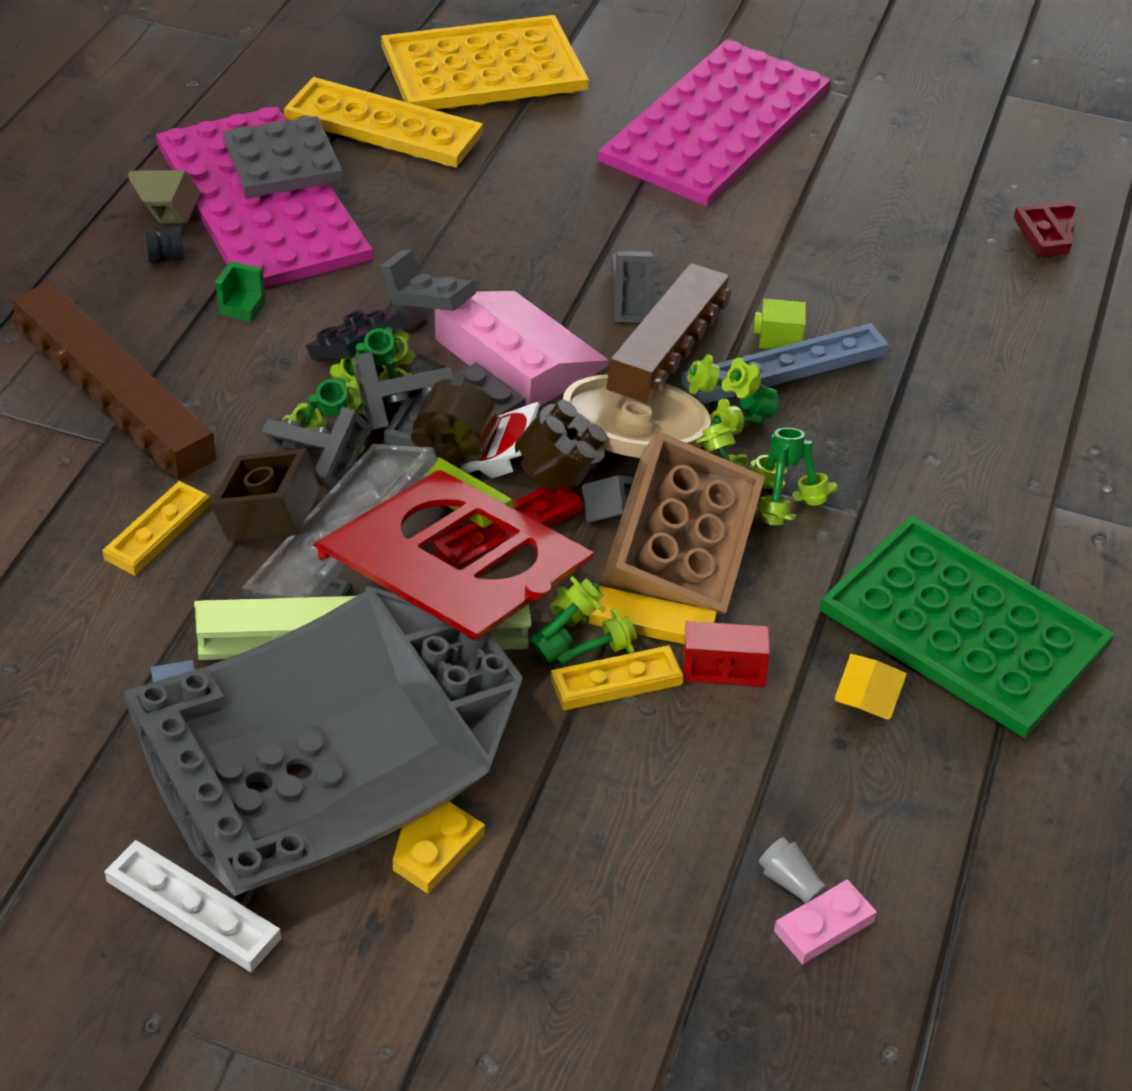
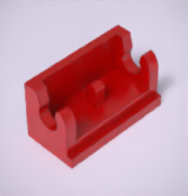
(726, 653)

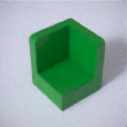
(240, 291)

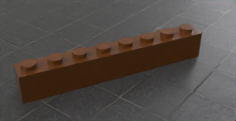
(114, 381)

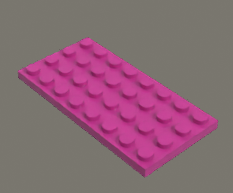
(714, 122)
(280, 232)

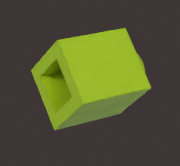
(780, 323)

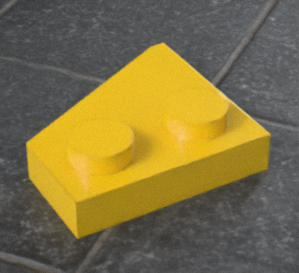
(435, 845)

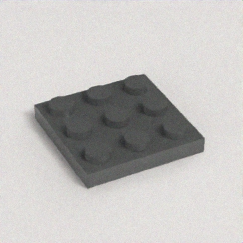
(282, 156)

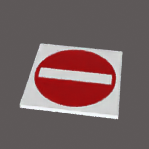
(501, 446)

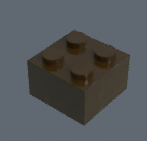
(266, 495)

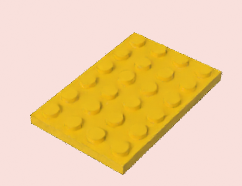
(484, 63)

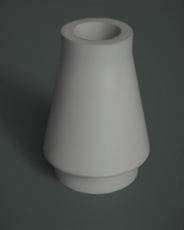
(790, 869)

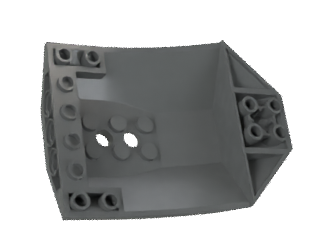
(367, 697)

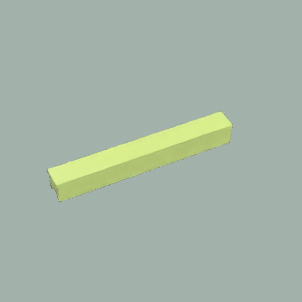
(240, 625)

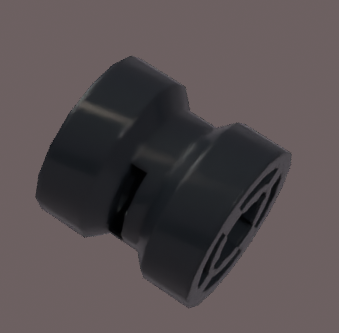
(164, 244)

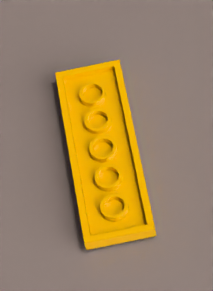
(386, 121)

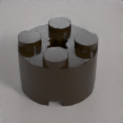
(456, 422)
(561, 447)

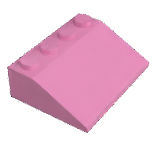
(517, 344)

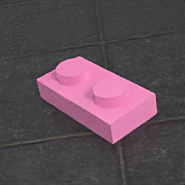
(825, 921)

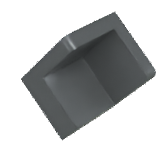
(606, 497)

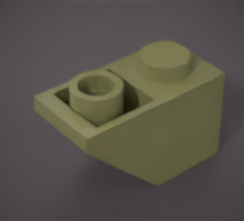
(166, 193)

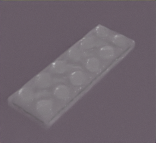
(374, 478)

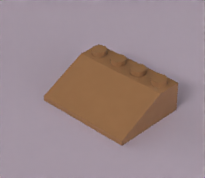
(683, 526)

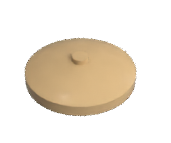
(634, 423)

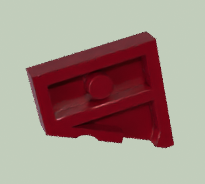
(1048, 227)

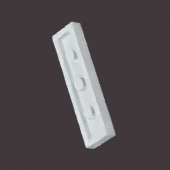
(193, 905)

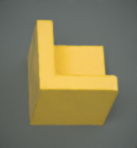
(870, 686)

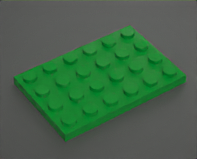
(967, 624)

